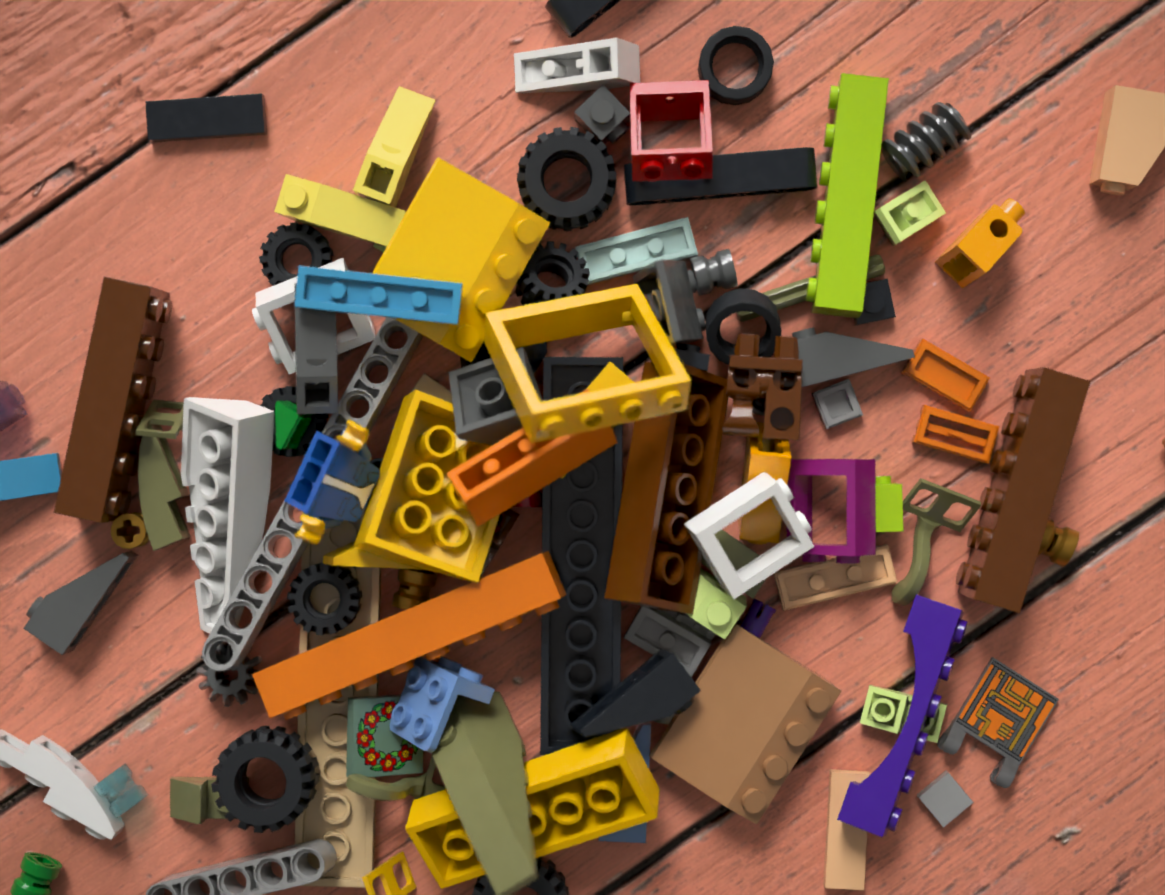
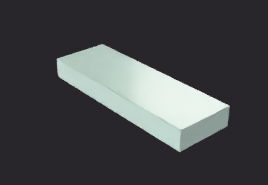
(637, 250)

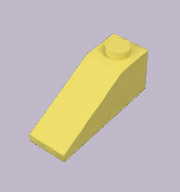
(338, 211)

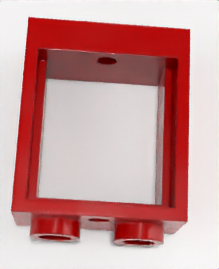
(689, 102)

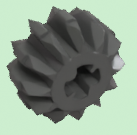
(229, 689)

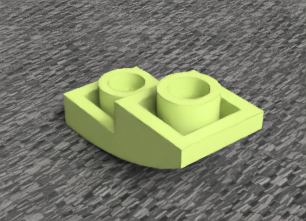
(889, 710)

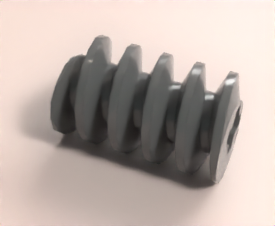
(924, 138)

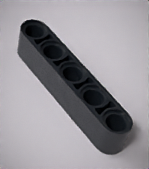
(732, 177)

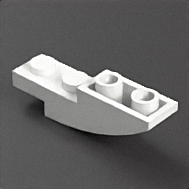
(69, 782)

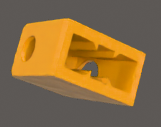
(982, 243)

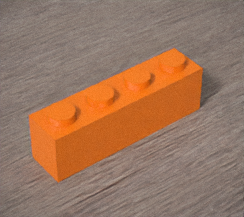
(520, 468)

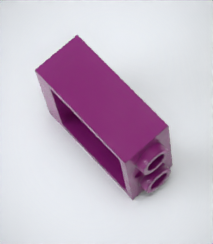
(860, 505)

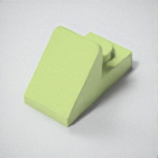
(909, 213)

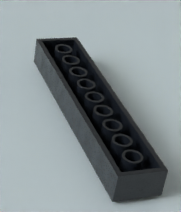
(579, 532)

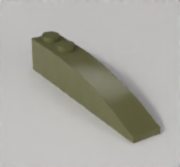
(487, 784)

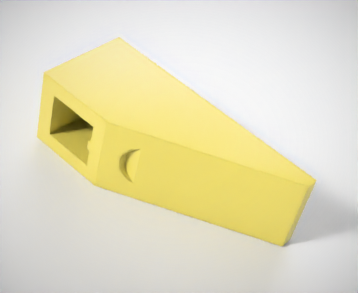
(394, 147)

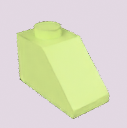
(715, 607)

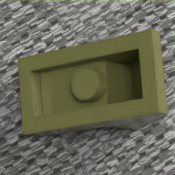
(193, 799)

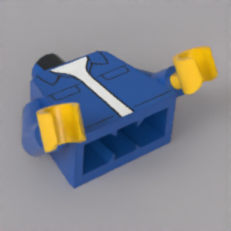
(333, 482)

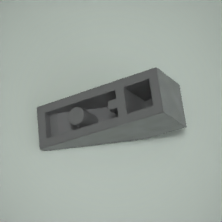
(836, 355)
(69, 611)

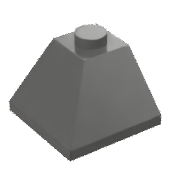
(482, 404)

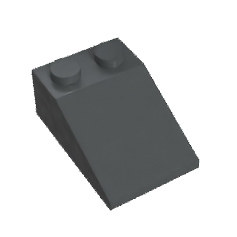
(670, 295)

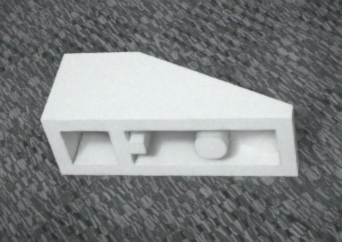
(578, 67)

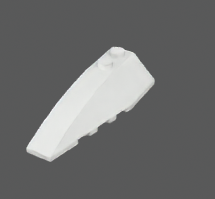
(229, 480)

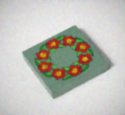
(372, 745)

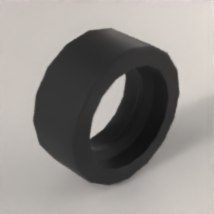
(742, 36)
(738, 301)

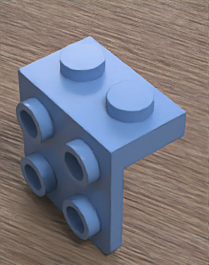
(430, 697)

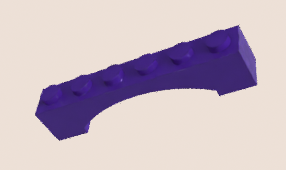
(875, 800)

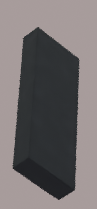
(206, 118)

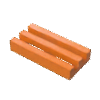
(922, 425)

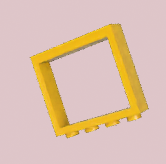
(575, 317)

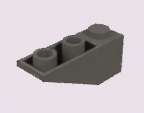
(316, 361)

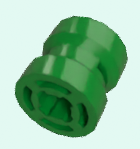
(36, 875)

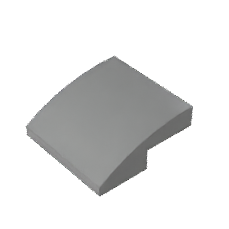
(671, 632)

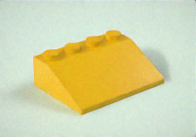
(463, 236)
(414, 507)

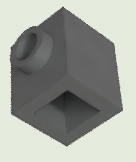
(603, 116)

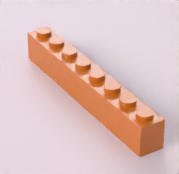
(410, 634)

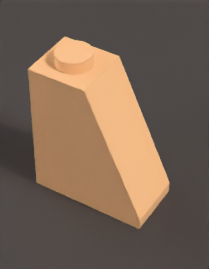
(1128, 138)

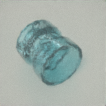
(120, 790)

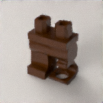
(769, 379)

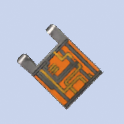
(1004, 715)

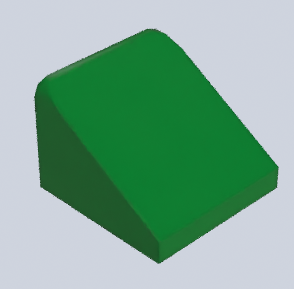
(290, 425)

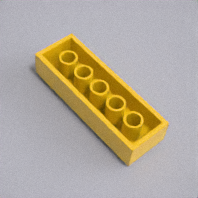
(572, 800)

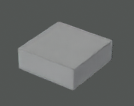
(837, 404)
(944, 798)

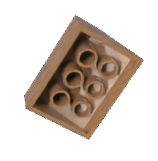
(745, 724)

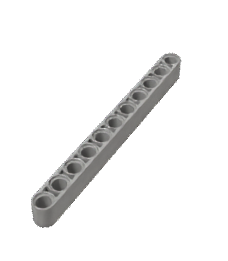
(284, 523)

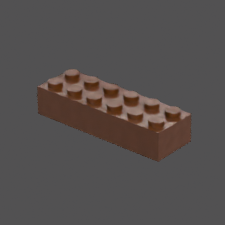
(112, 401)
(665, 486)
(1022, 487)

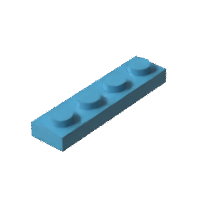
(378, 295)

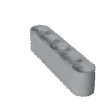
(256, 870)

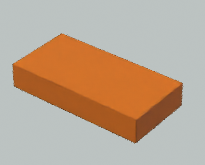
(945, 375)

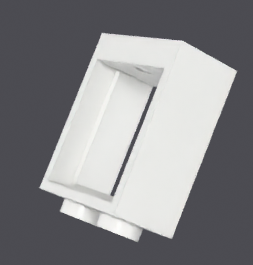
(283, 294)
(735, 506)

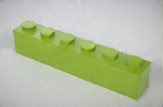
(849, 195)

